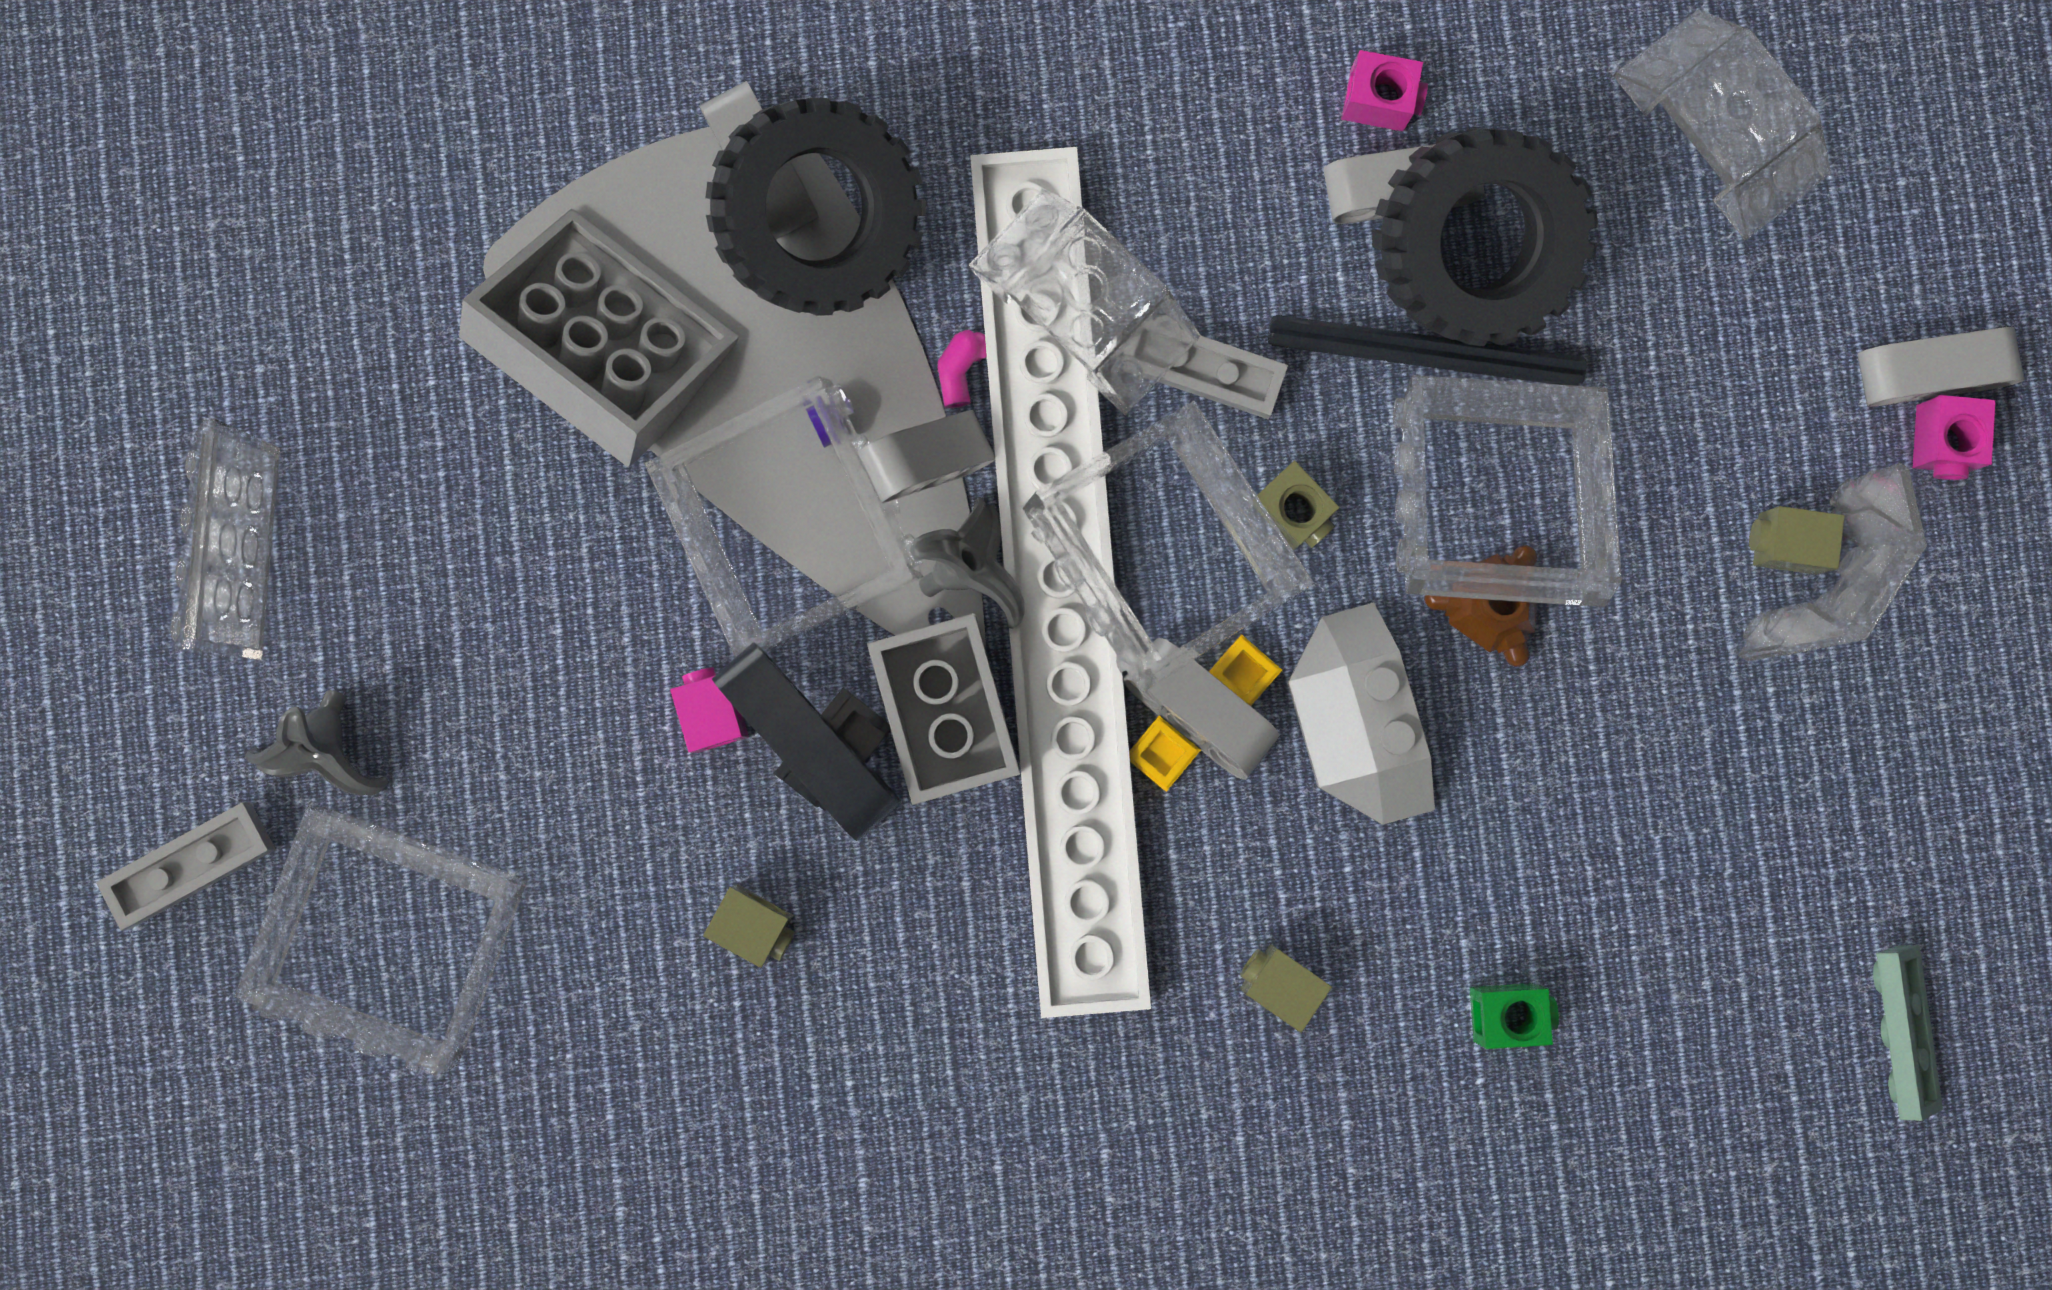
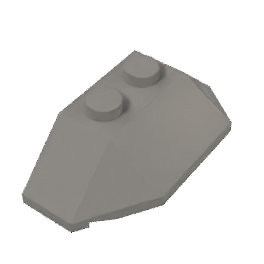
(1362, 718)

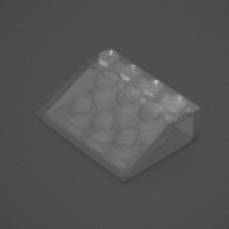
(225, 543)

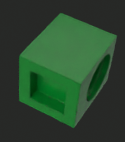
(1489, 1011)

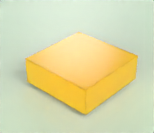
(1245, 670)
(1162, 753)

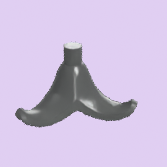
(968, 561)
(316, 745)

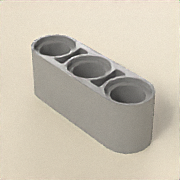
(1360, 182)
(787, 199)
(1940, 366)
(926, 455)
(1209, 715)

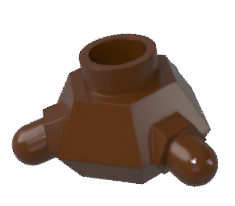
(1494, 623)

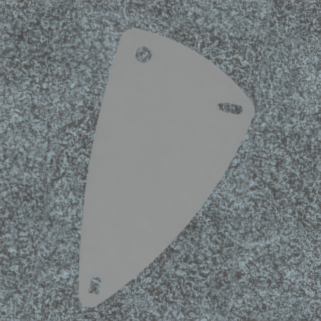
(781, 476)

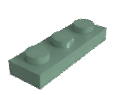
(1908, 1032)

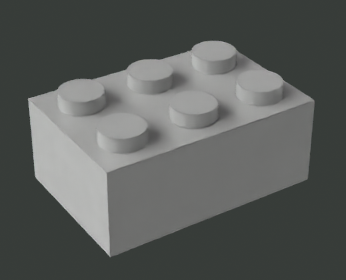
(943, 709)

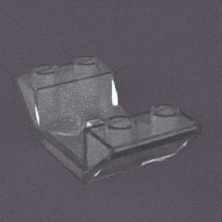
(1736, 114)
(1088, 296)
(1890, 537)

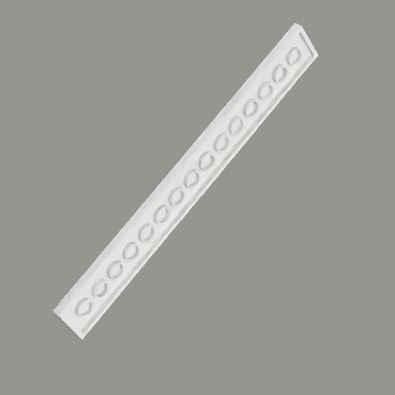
(1063, 671)

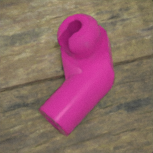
(955, 362)

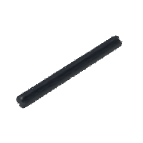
(1426, 351)

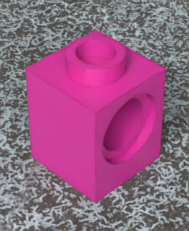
(1365, 105)
(1972, 423)
(705, 713)

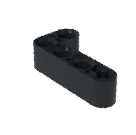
(806, 742)

